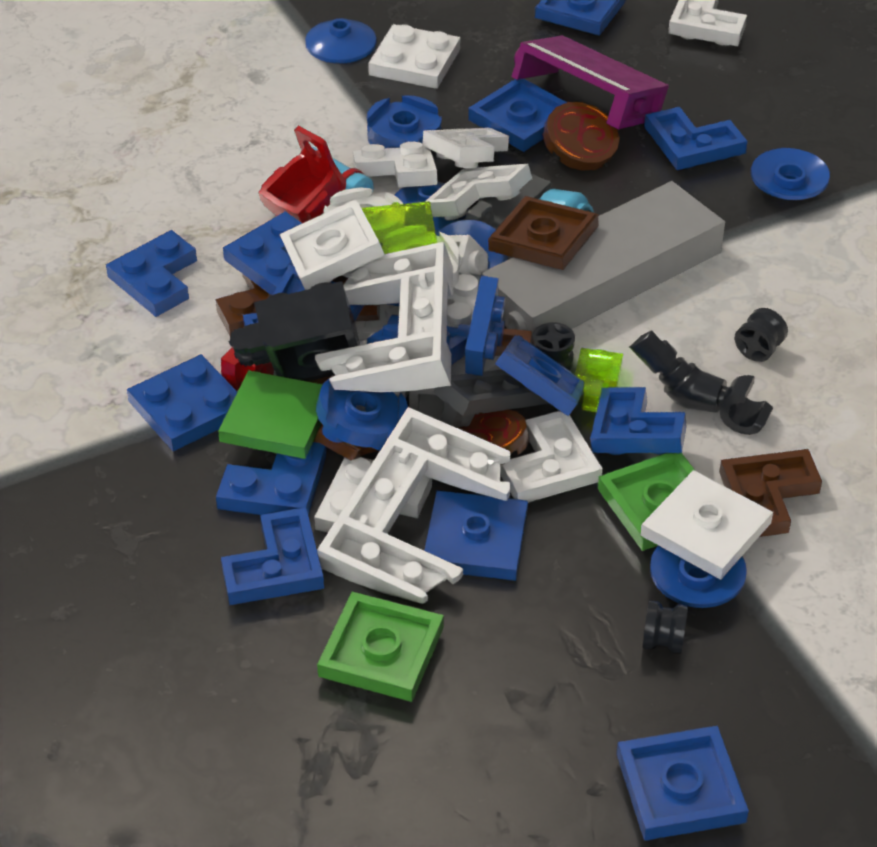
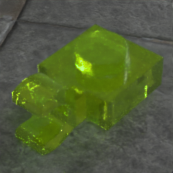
(598, 371)

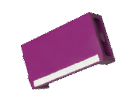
(633, 90)

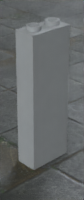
(625, 256)

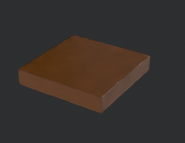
(543, 232)

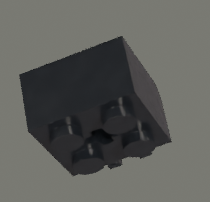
(296, 329)

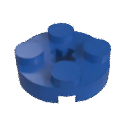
(401, 121)
(347, 424)

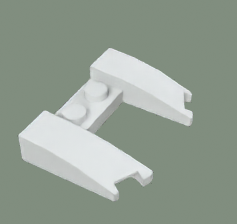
(420, 355)
(359, 538)

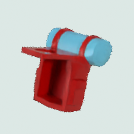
(309, 180)

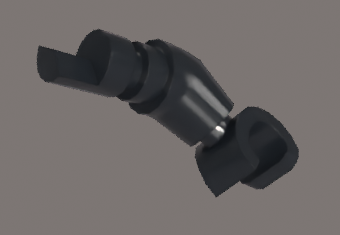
(701, 390)

